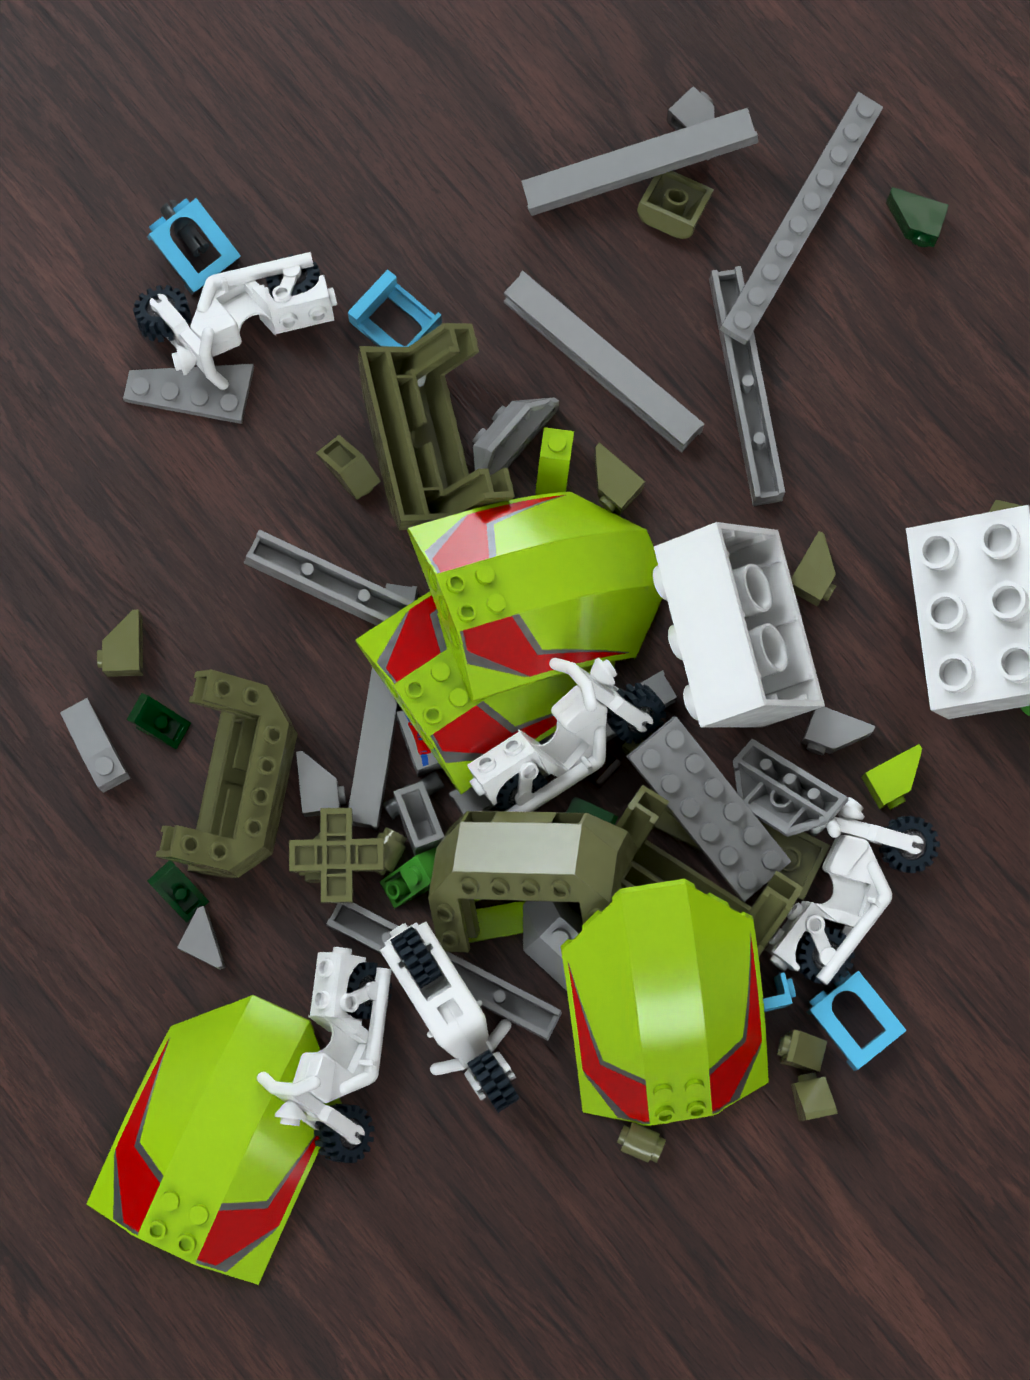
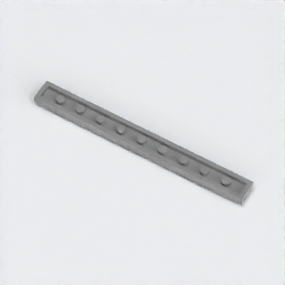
(801, 218)

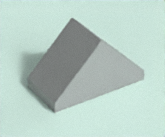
(201, 940)

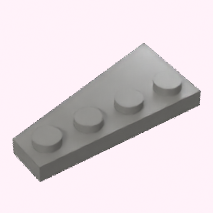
(192, 392)

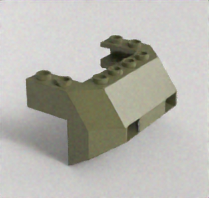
(418, 430)
(243, 779)
(523, 860)
(655, 866)

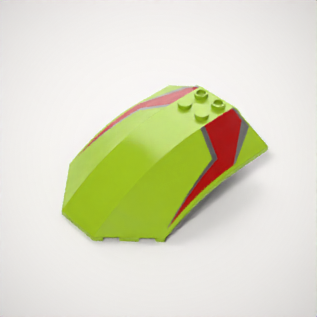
(536, 586)
(426, 681)
(666, 1005)
(201, 1149)

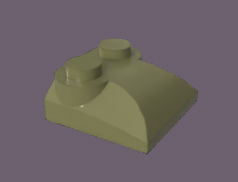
(674, 204)

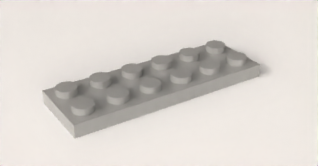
(708, 808)

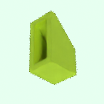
(554, 461)
(893, 778)

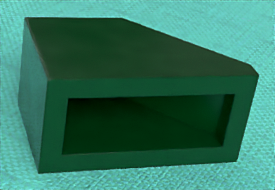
(917, 216)

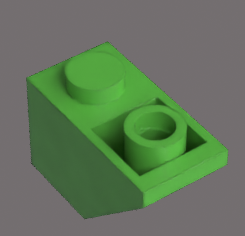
(410, 879)

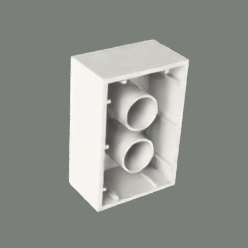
(974, 610)
(736, 626)

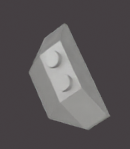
(511, 432)
(783, 792)
(545, 930)

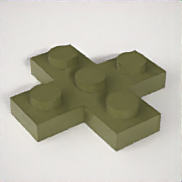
(336, 855)

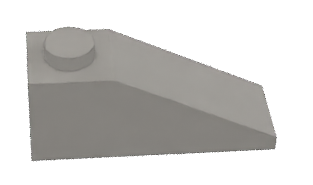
(94, 745)

